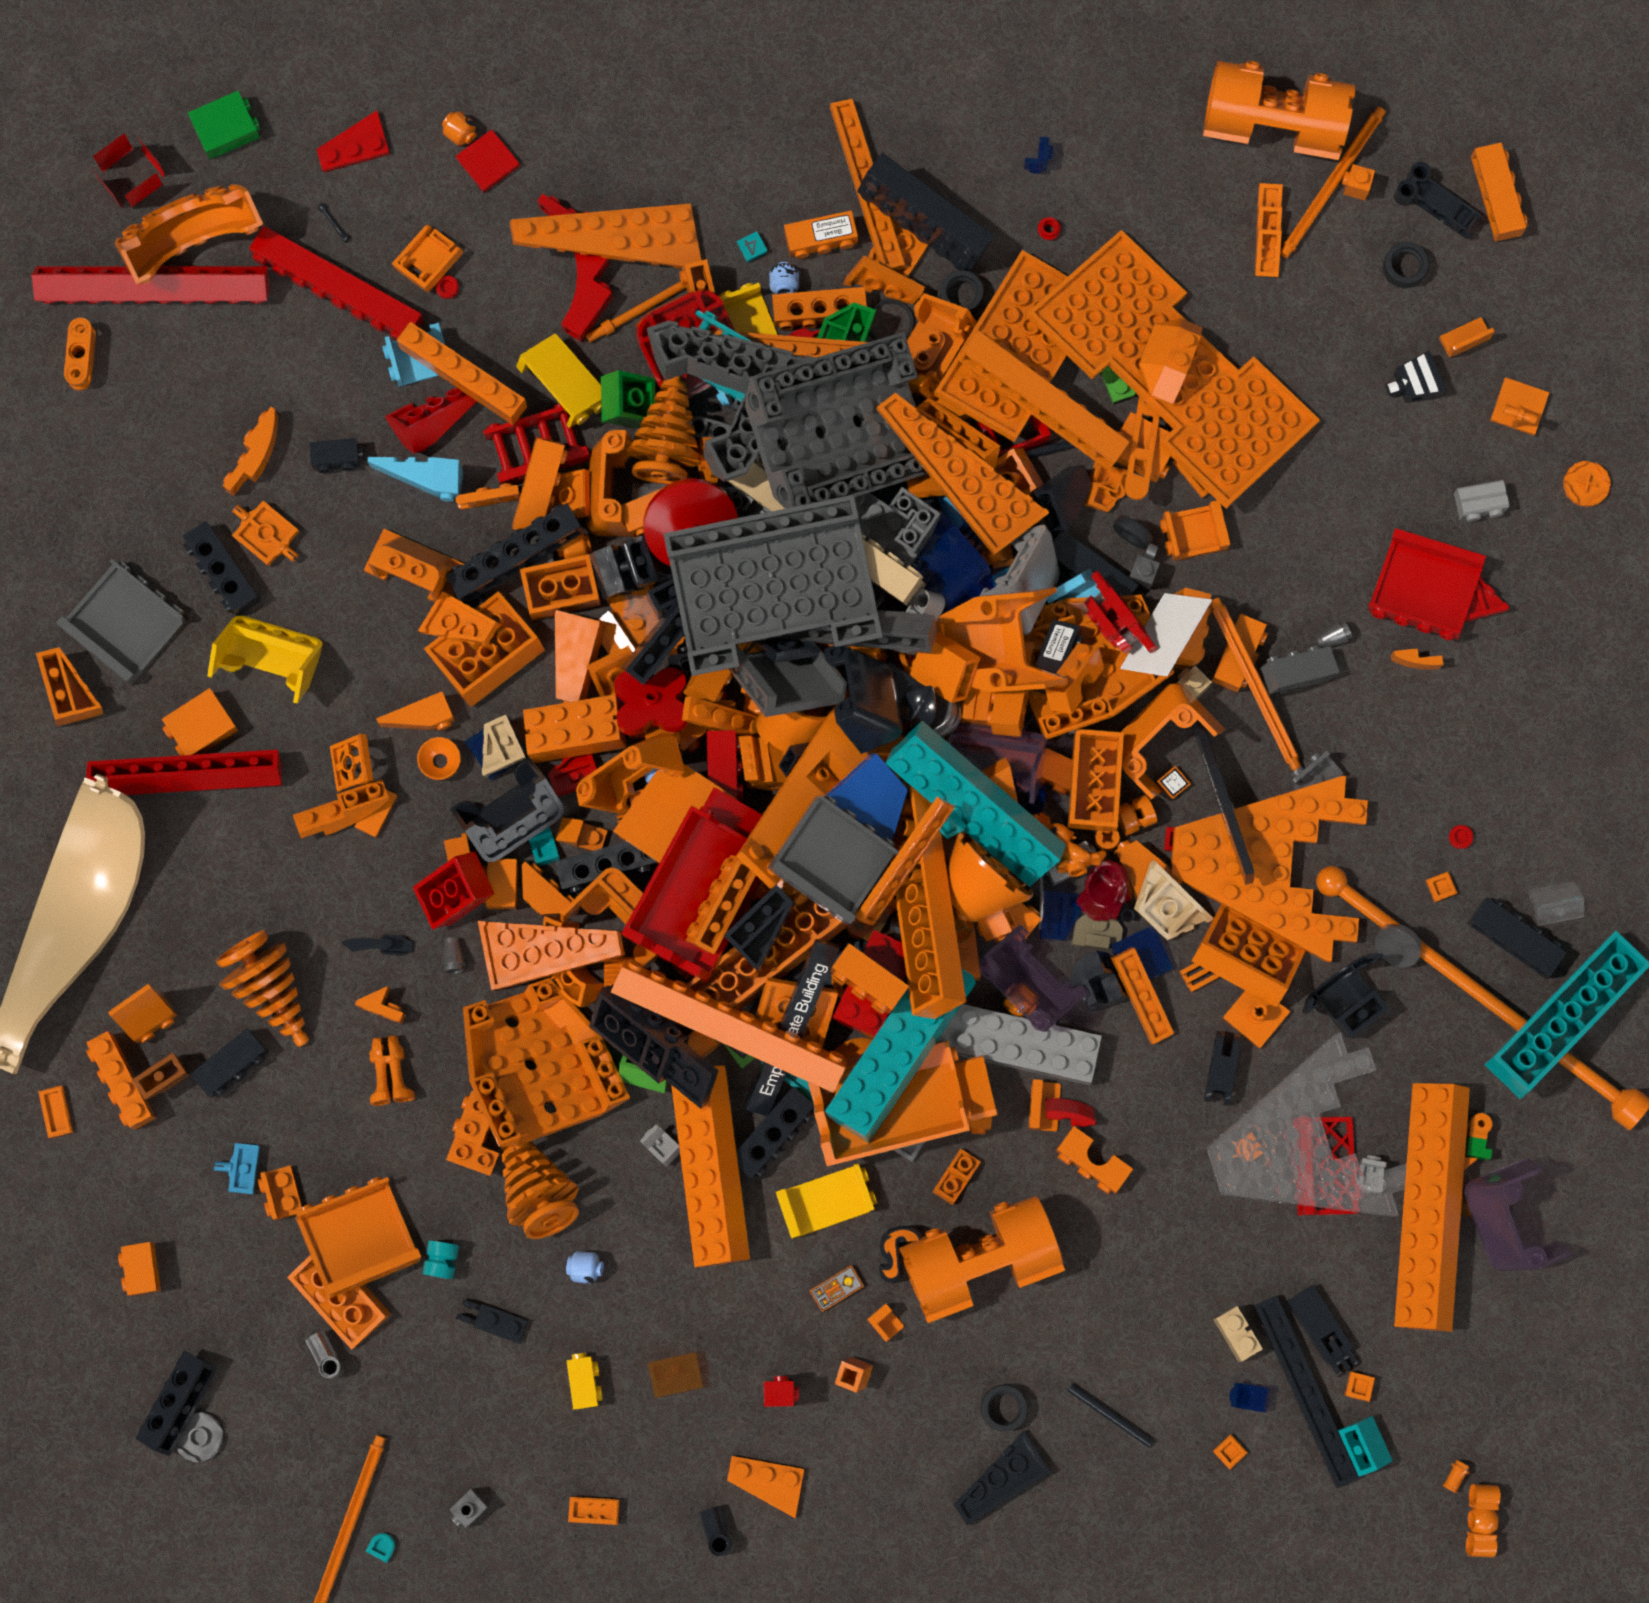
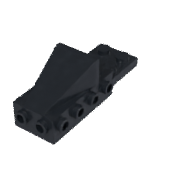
(653, 1045)

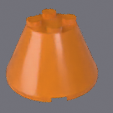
(980, 882)

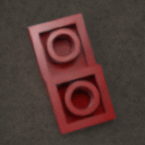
(1078, 1112)

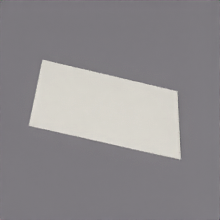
(1169, 630)

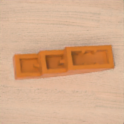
(1268, 230)

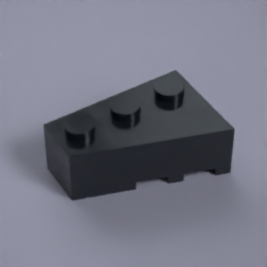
(760, 926)

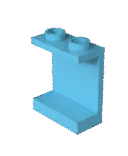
(406, 368)

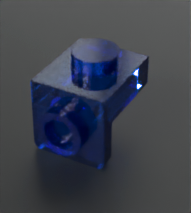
(1040, 164)
(1249, 1397)

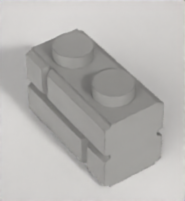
(1481, 500)

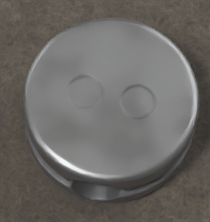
(947, 716)

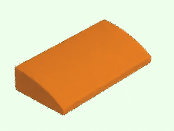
(350, 1314)

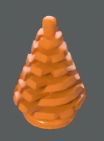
(665, 437)
(257, 976)
(537, 1192)

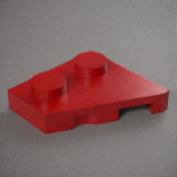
(1485, 603)
(570, 772)

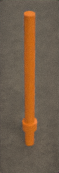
(608, 327)

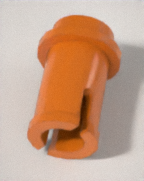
(1456, 1476)

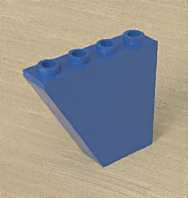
(872, 795)

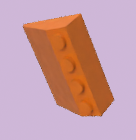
(481, 668)
(1248, 956)

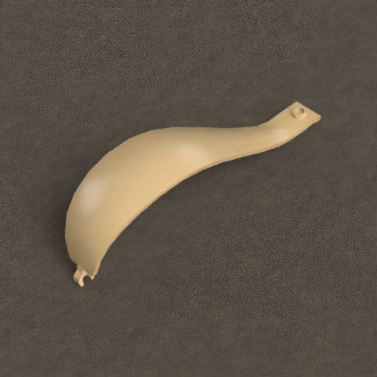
(76, 909)

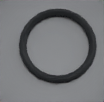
(900, 303)

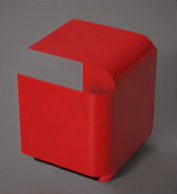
(114, 152)

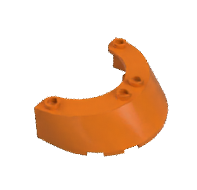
(166, 234)

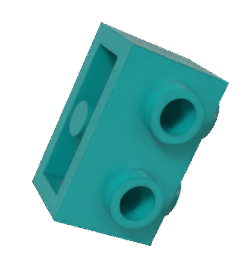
(1365, 1446)

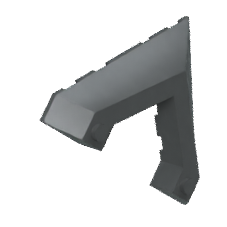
(727, 363)

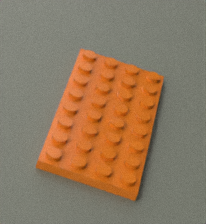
(1010, 328)

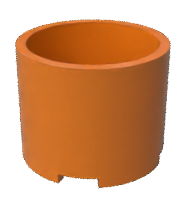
(791, 727)

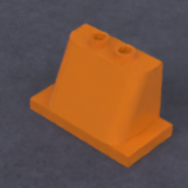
(411, 563)

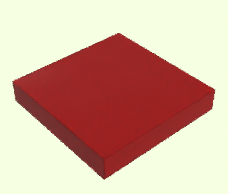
(487, 161)

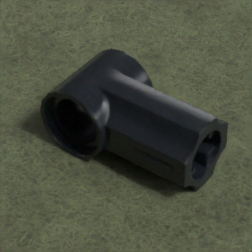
(714, 1528)

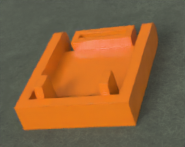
(430, 255)

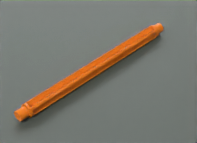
(1374, 119)
(1255, 683)
(350, 1520)

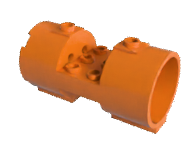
(1317, 116)
(1022, 1243)

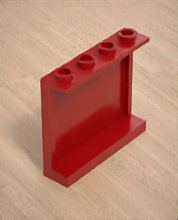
(1426, 584)

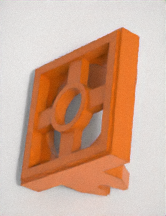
(339, 763)

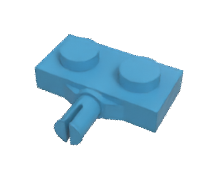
(241, 1168)

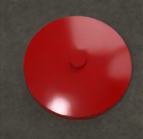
(684, 506)

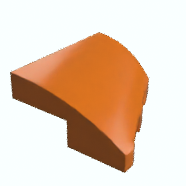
(1105, 494)

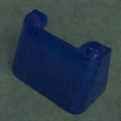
(952, 566)

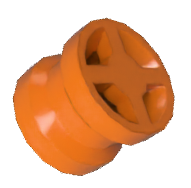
(1104, 838)

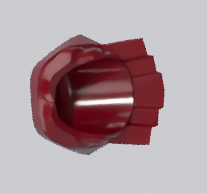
(1105, 891)

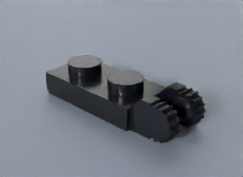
(495, 1322)

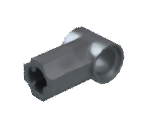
(324, 1353)

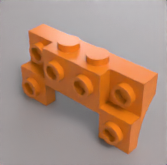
(470, 1138)

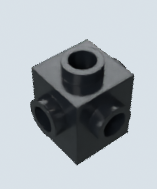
(679, 659)

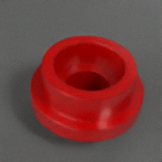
(1049, 222)

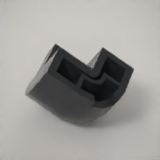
(1099, 979)

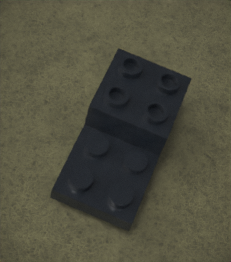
(628, 568)

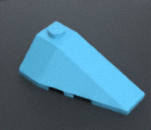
(437, 476)

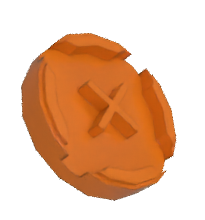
(1586, 483)

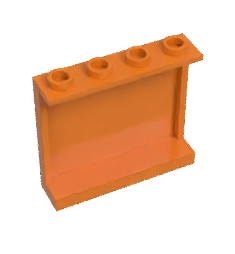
(661, 809)
(357, 1237)

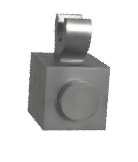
(1145, 568)

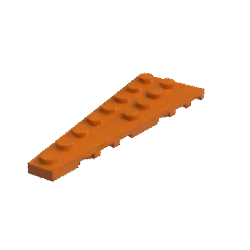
(639, 234)
(981, 495)

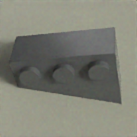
(1298, 669)

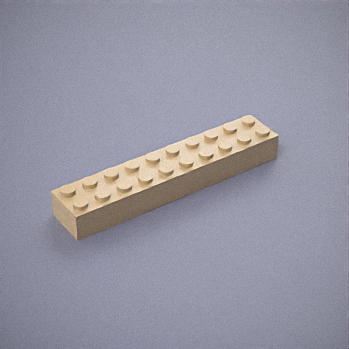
(884, 570)

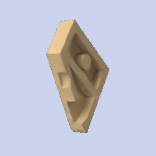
(500, 746)

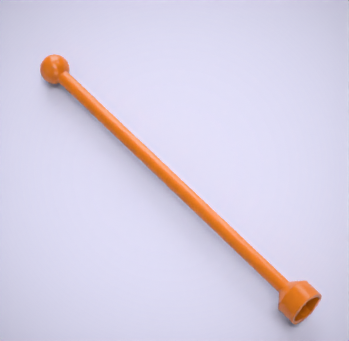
(1626, 1105)

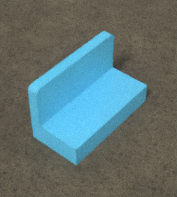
(1078, 587)

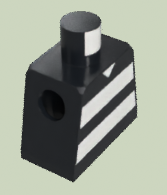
(1417, 380)

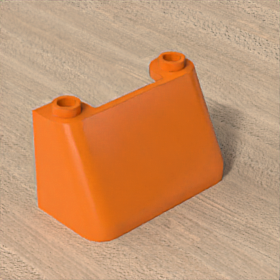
(954, 323)
(606, 512)
(613, 782)

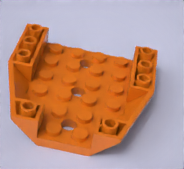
(1112, 689)
(569, 1056)

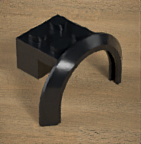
(1348, 998)

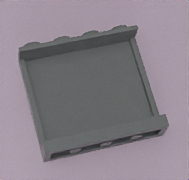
(123, 622)
(789, 684)
(832, 858)

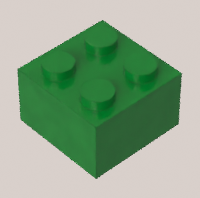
(626, 398)

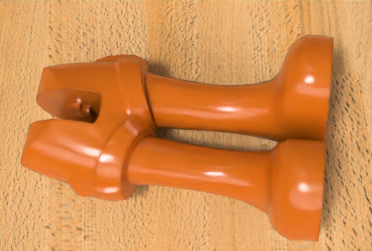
(400, 1091)

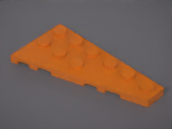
(532, 952)

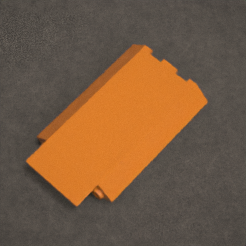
(933, 1105)

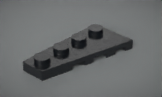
(1004, 1479)

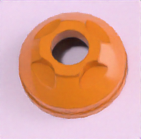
(436, 747)

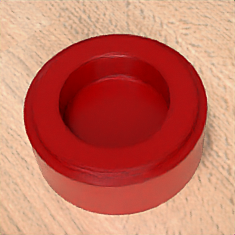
(447, 287)
(1460, 837)

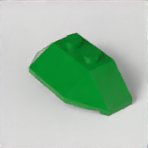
(848, 324)

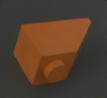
(161, 1076)

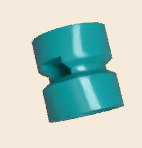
(440, 1259)

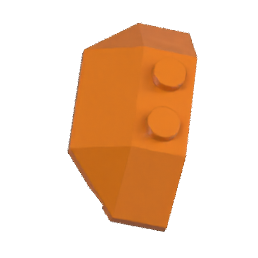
(1169, 357)

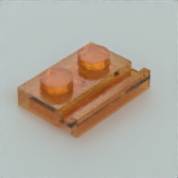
(675, 1375)

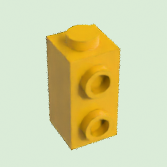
(582, 1381)

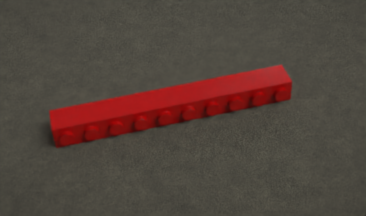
(168, 284)

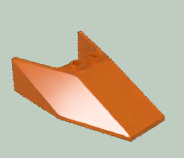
(994, 632)

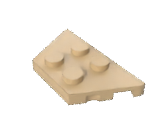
(1167, 904)

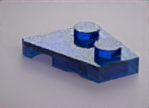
(1059, 915)

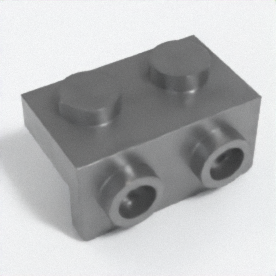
(1320, 770)

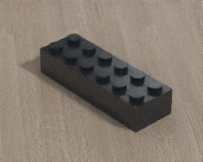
(924, 213)

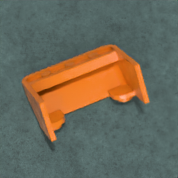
(1172, 704)
(619, 894)

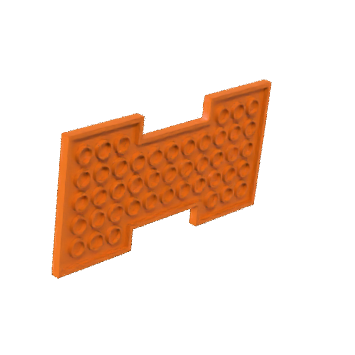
(1224, 419)

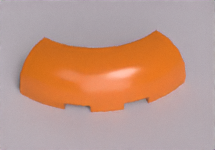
(578, 983)

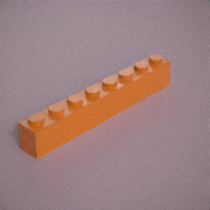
(1043, 400)

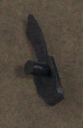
(389, 944)

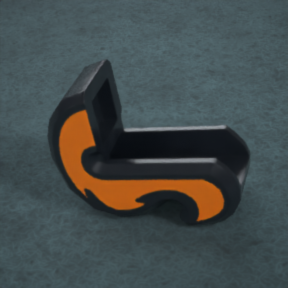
(890, 1251)

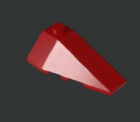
(427, 423)

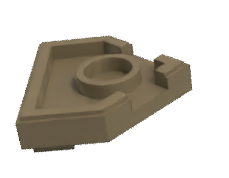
(1096, 933)

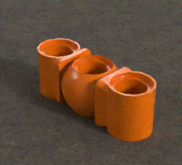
(1482, 1520)

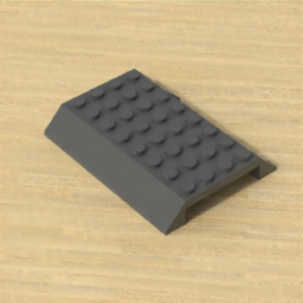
(772, 580)

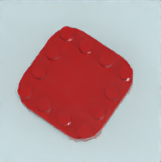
(683, 312)

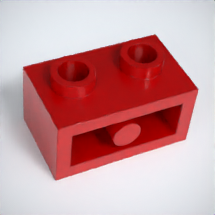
(780, 1392)

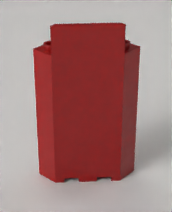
(684, 882)

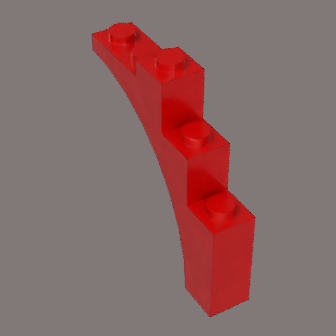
(589, 297)

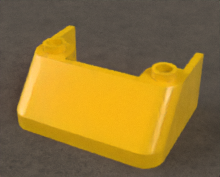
(268, 649)

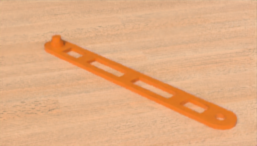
(1137, 486)

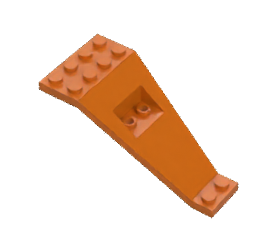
(816, 773)

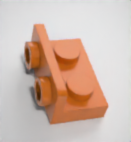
(280, 1193)

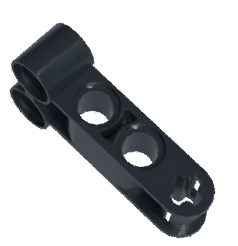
(1437, 201)

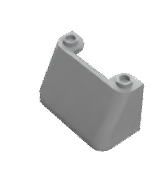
(1031, 570)

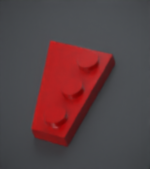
(354, 145)

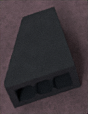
(1064, 497)

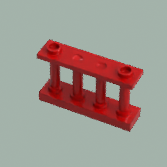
(509, 474)

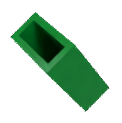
(224, 124)

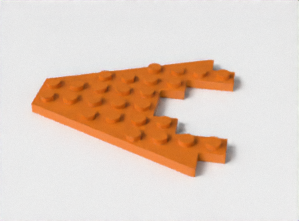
(1208, 863)

